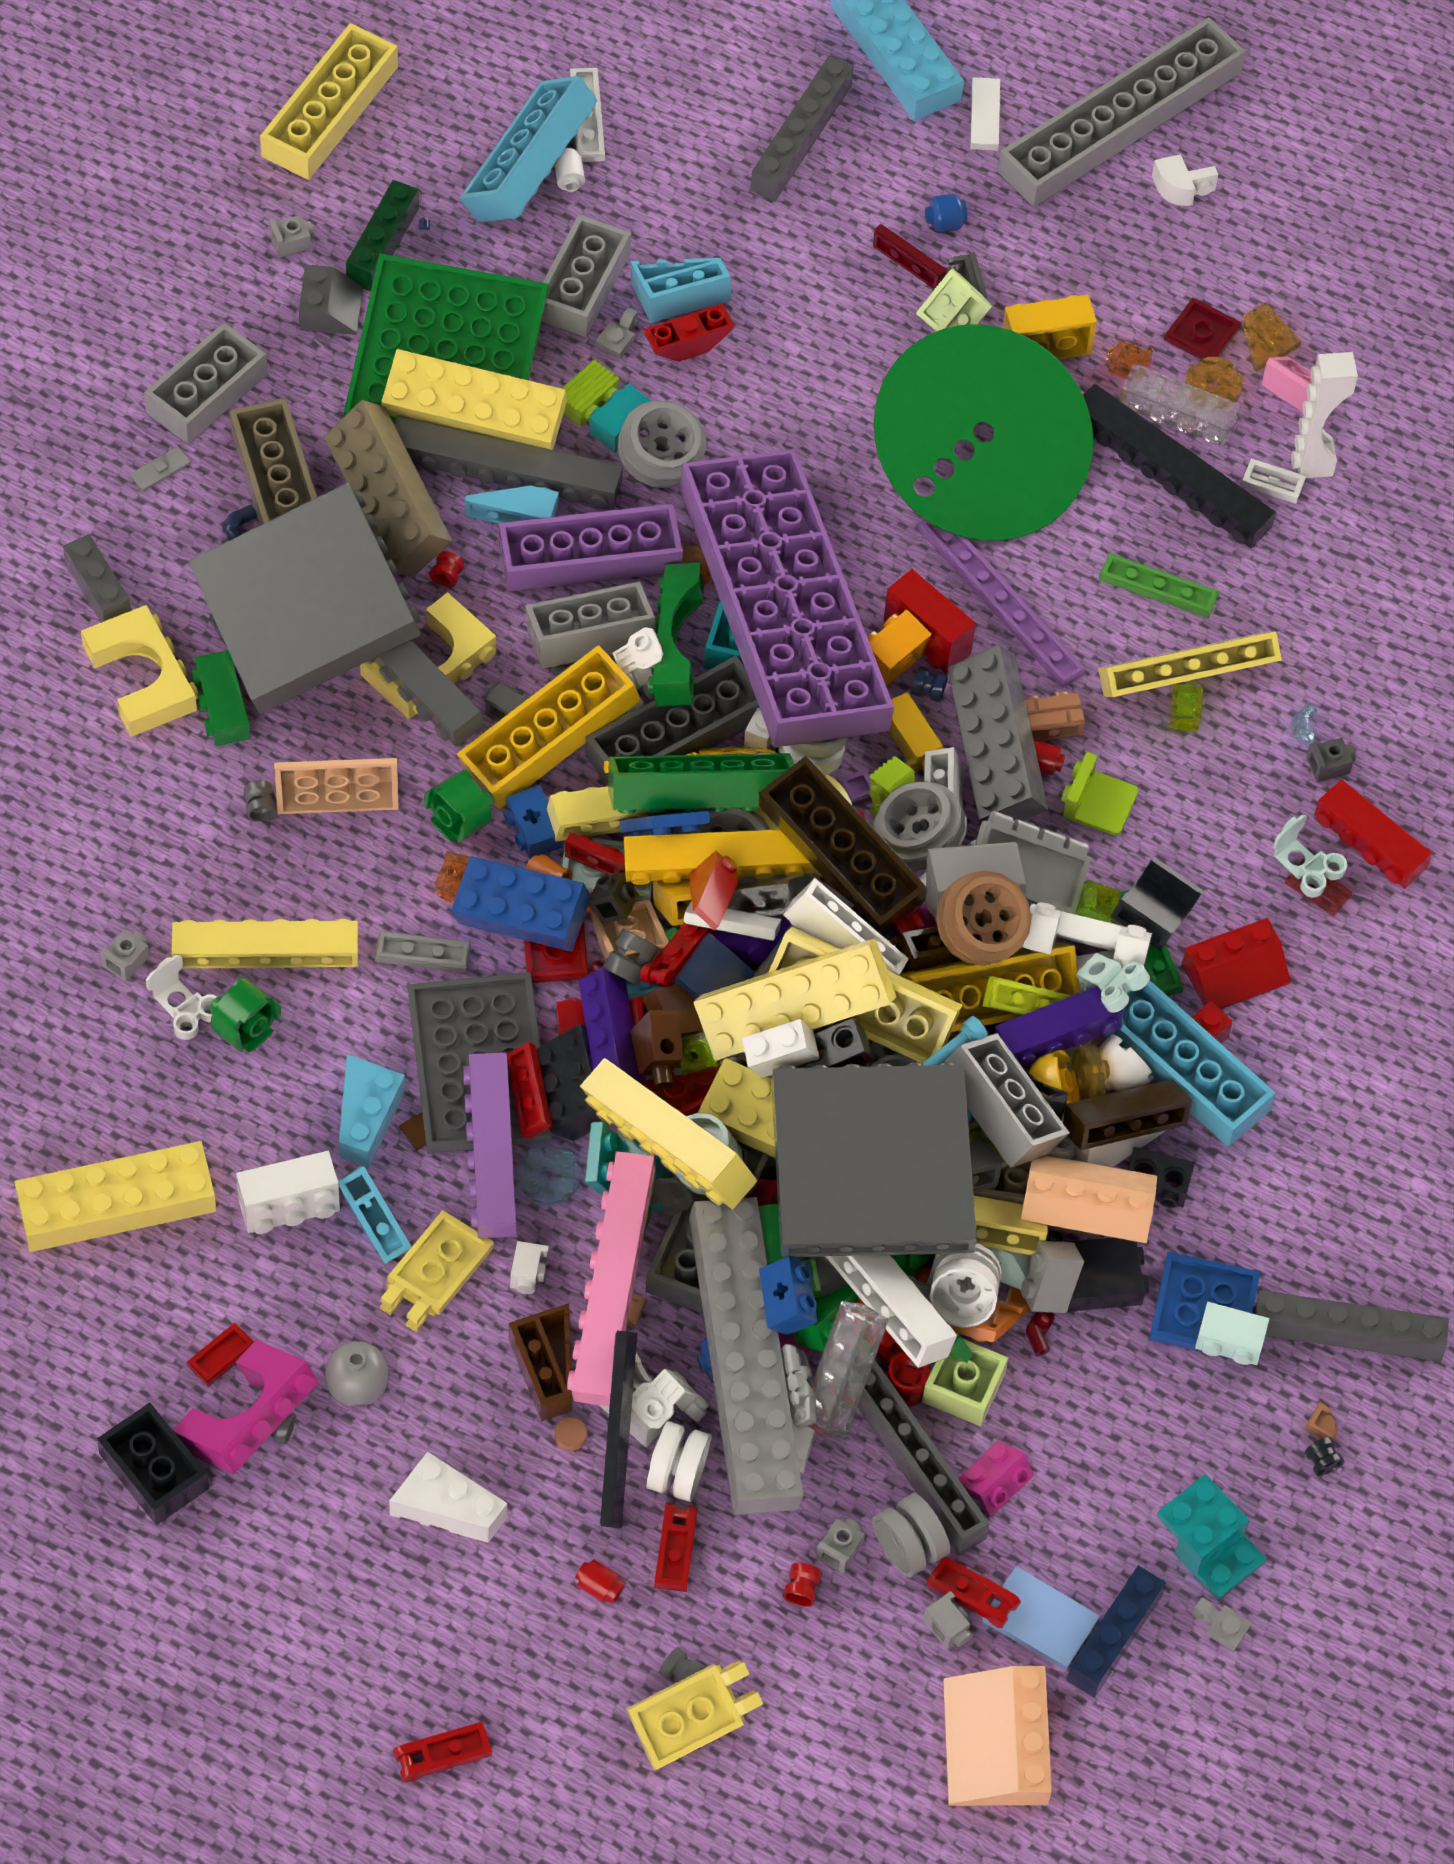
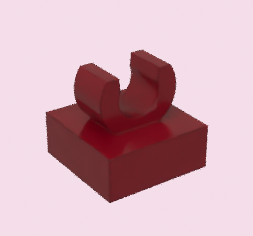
(765, 1192)

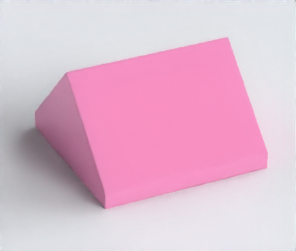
(1287, 380)

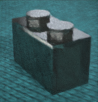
(764, 897)

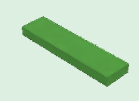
(1158, 585)

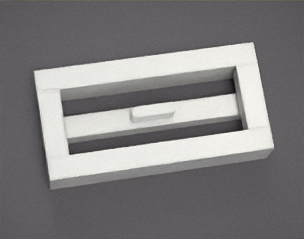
(1272, 484)

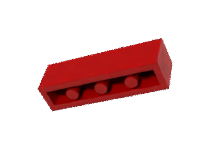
(1372, 834)

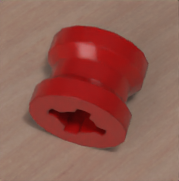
(446, 569)
(911, 923)

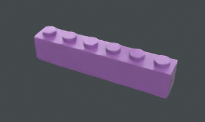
(491, 1145)

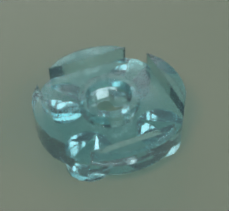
(545, 1159)

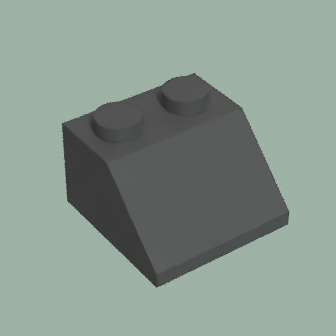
(329, 301)

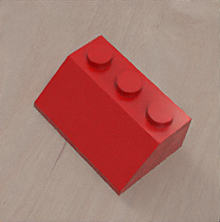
(1237, 964)

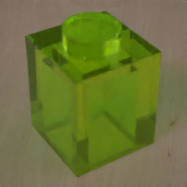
(1185, 707)

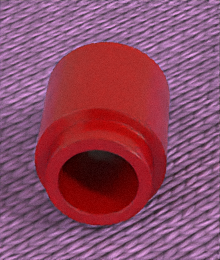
(1049, 758)
(600, 1581)

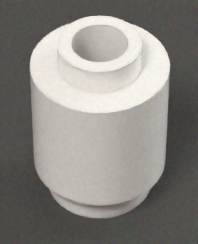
(569, 171)

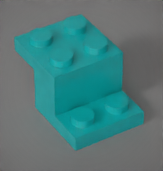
(603, 1149)
(1211, 1537)

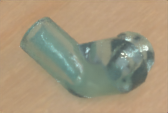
(1300, 724)

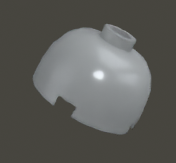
(357, 1373)

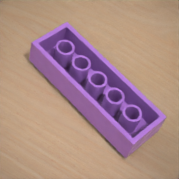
(589, 547)

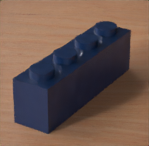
(1116, 1631)

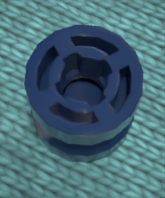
(927, 683)

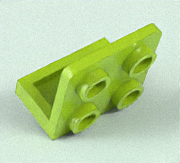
(1098, 798)

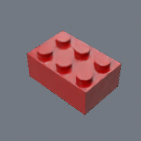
(949, 626)

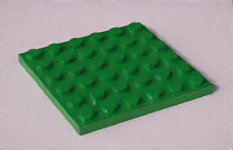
(447, 316)

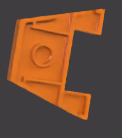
(1001, 1320)

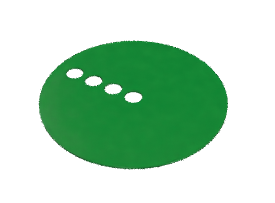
(995, 378)

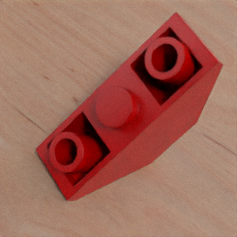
(690, 334)

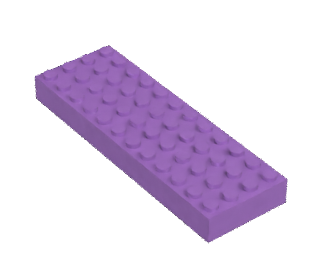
(785, 598)

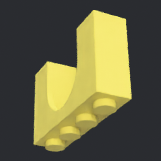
(141, 635)
(465, 635)

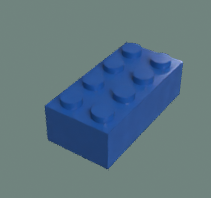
(521, 903)

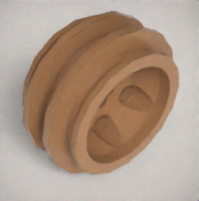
(958, 923)

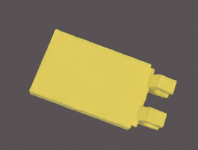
(435, 1269)
(691, 1713)

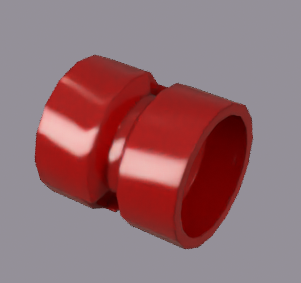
(908, 1378)

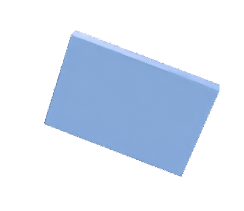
(1046, 1620)

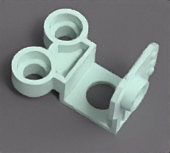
(1315, 867)
(1113, 980)

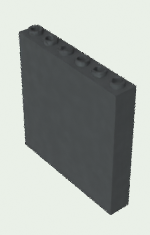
(306, 597)
(873, 1160)

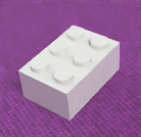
(288, 1192)

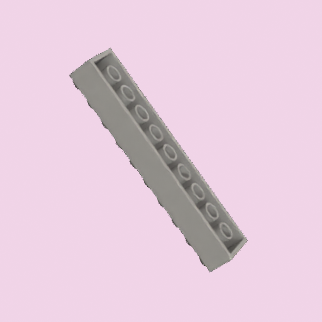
(1121, 112)
(745, 1359)

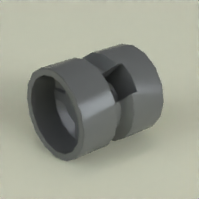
(625, 966)

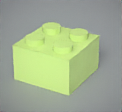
(966, 1387)

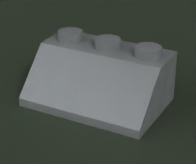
(951, 863)

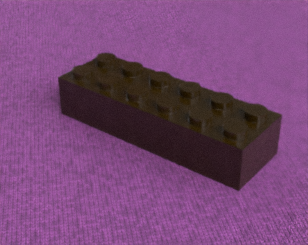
(842, 846)

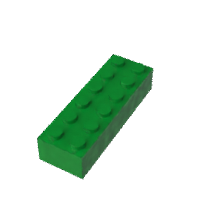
(692, 781)

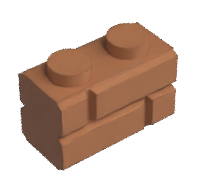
(1055, 716)

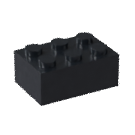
(564, 1067)
(153, 1463)

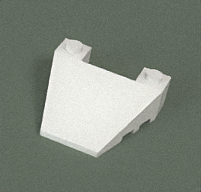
(1128, 942)

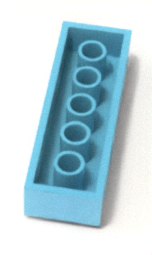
(902, 53)
(529, 149)
(1175, 1047)

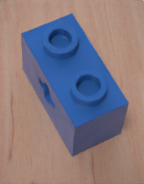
(531, 822)
(788, 1295)

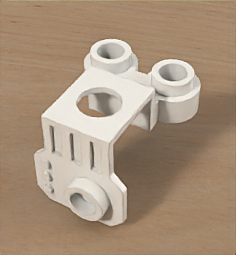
(639, 656)
(166, 981)
(656, 1400)

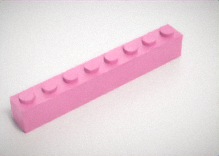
(613, 1276)

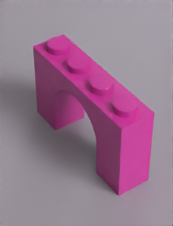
(235, 1439)

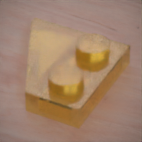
(1267, 336)

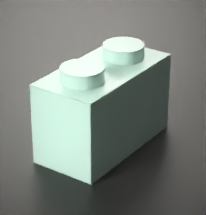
(1232, 1334)

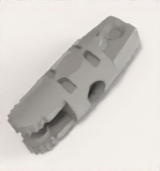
(799, 1386)

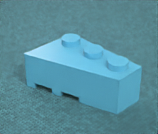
(680, 287)
(367, 1108)

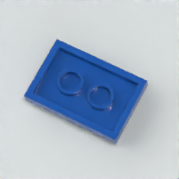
(665, 824)

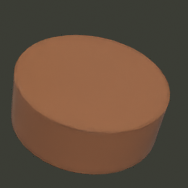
(570, 1433)

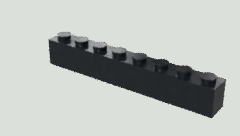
(1177, 469)

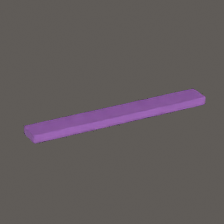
(1005, 604)

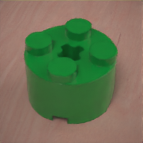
(458, 806)
(244, 1015)

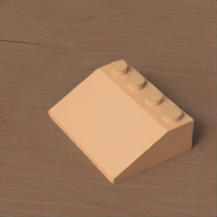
(336, 786)
(1090, 1198)
(997, 1737)

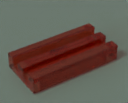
(1331, 888)

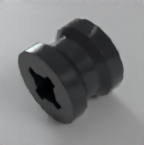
(1324, 1456)

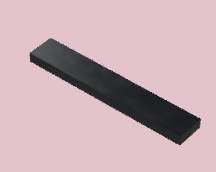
(618, 1429)

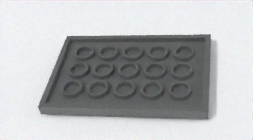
(461, 1020)

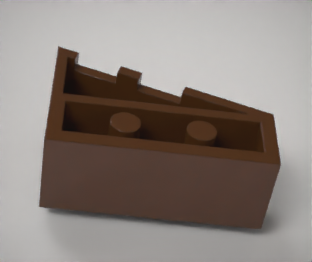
(544, 1358)

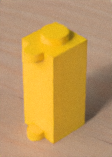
(912, 732)
(672, 900)

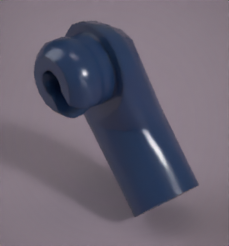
(236, 519)

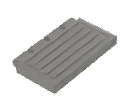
(1050, 864)

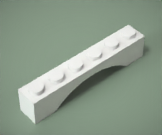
(1332, 382)

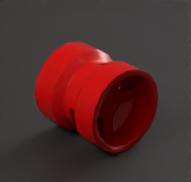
(802, 1584)

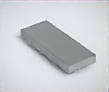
(160, 469)

